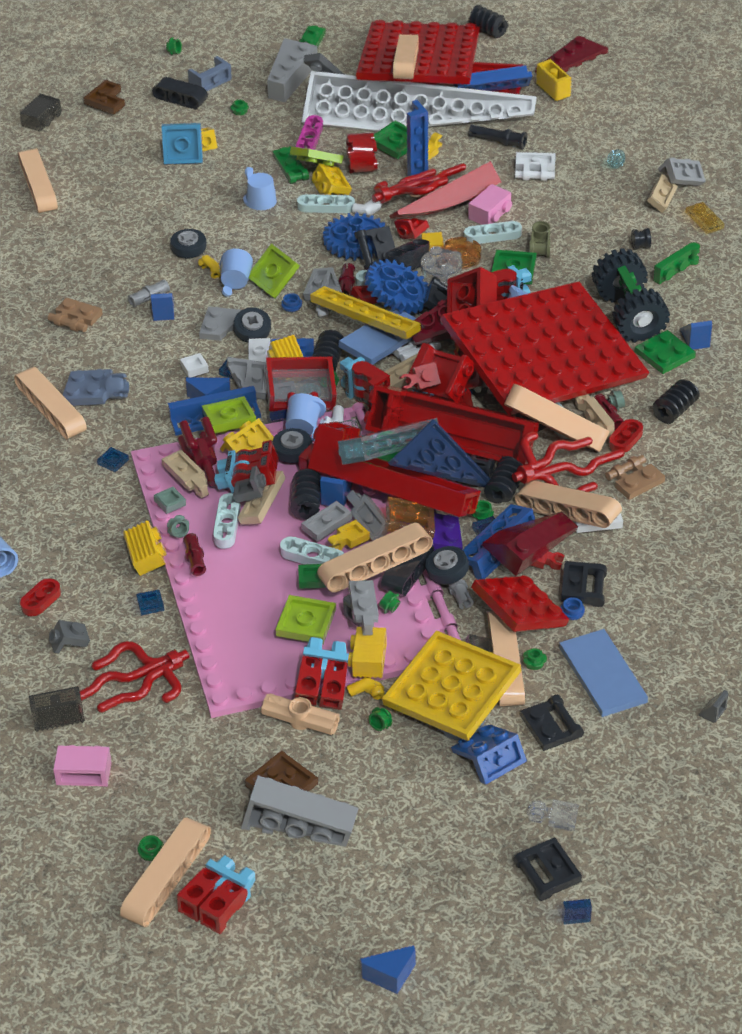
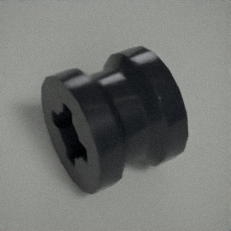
(641, 238)

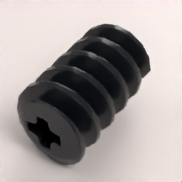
(489, 21)
(329, 346)
(675, 401)
(501, 485)
(305, 493)

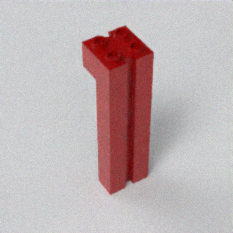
(471, 427)
(383, 477)

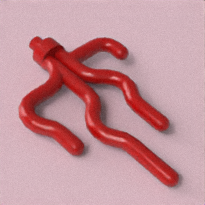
(412, 184)
(537, 468)
(152, 669)

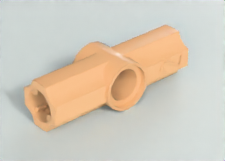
(300, 714)

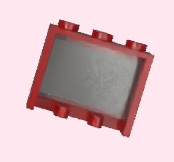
(299, 375)

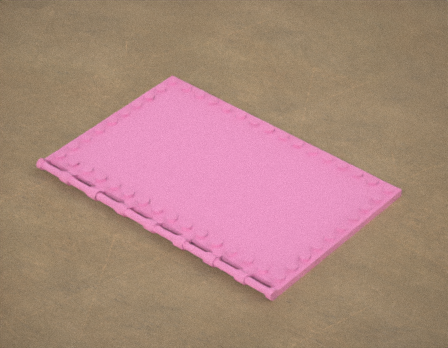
(240, 598)

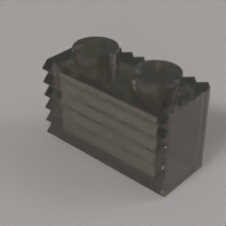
(40, 112)
(56, 708)

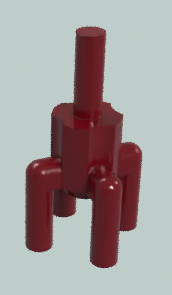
(200, 449)

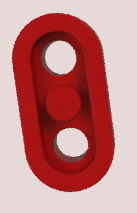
(626, 435)
(37, 599)

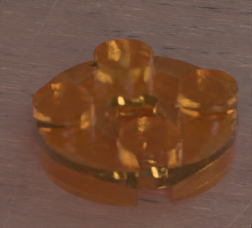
(469, 251)

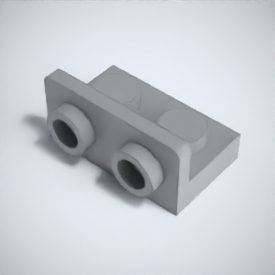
(683, 171)

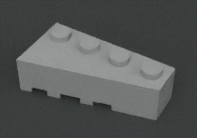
(289, 69)

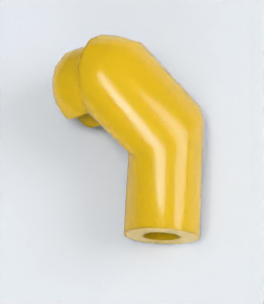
(214, 266)
(367, 685)

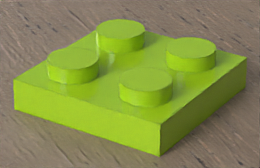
(316, 156)
(273, 271)
(229, 414)
(305, 618)

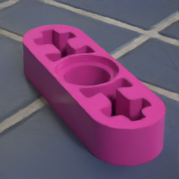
(308, 130)

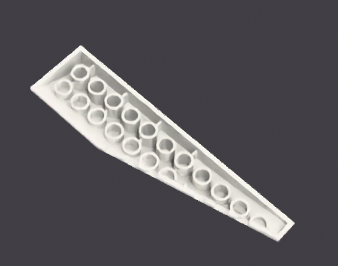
(375, 104)

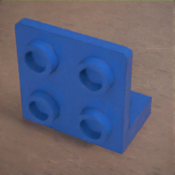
(492, 751)

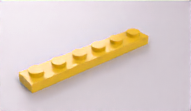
(365, 312)

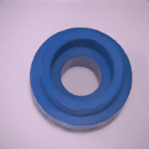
(291, 302)
(573, 608)

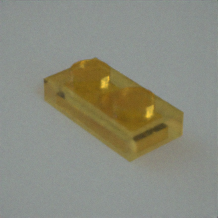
(705, 218)

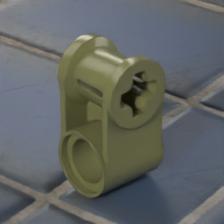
(540, 239)

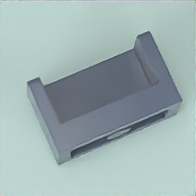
(213, 77)

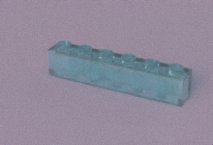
(379, 443)

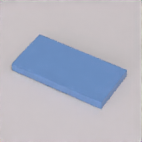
(373, 342)
(603, 672)

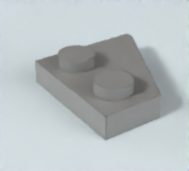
(319, 278)
(217, 323)
(249, 373)

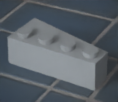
(298, 813)

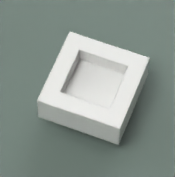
(194, 365)

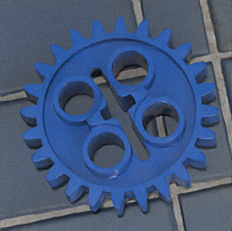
(340, 234)
(396, 286)

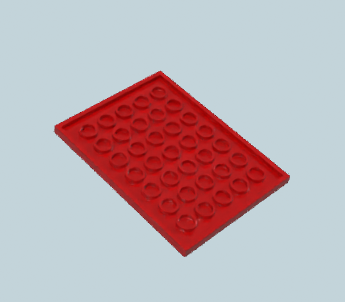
(443, 54)
(545, 342)

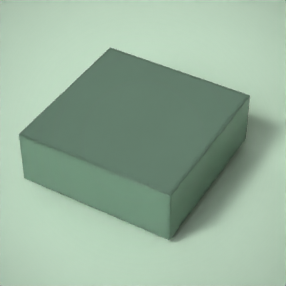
(169, 500)

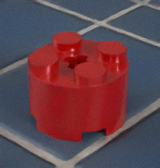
(361, 152)

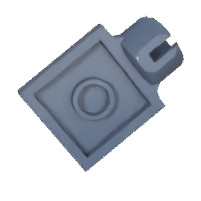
(95, 387)

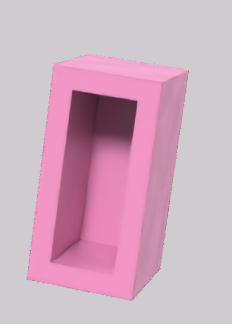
(489, 205)
(82, 765)

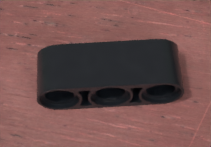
(180, 93)
(409, 253)
(403, 576)

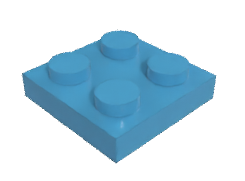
(182, 143)

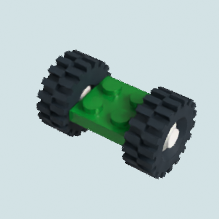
(622, 279)

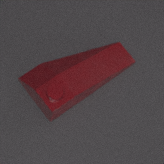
(431, 326)
(527, 542)

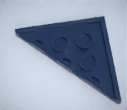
(439, 455)

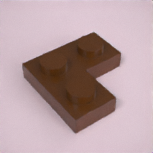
(105, 97)
(286, 771)

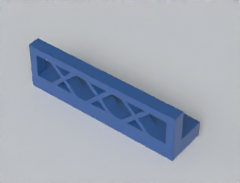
(499, 79)
(417, 139)
(192, 408)
(484, 562)

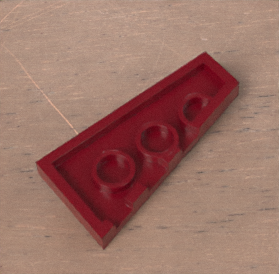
(576, 52)

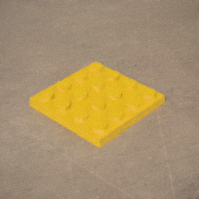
(451, 685)

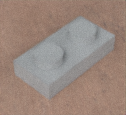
(326, 521)

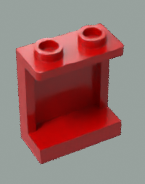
(452, 371)

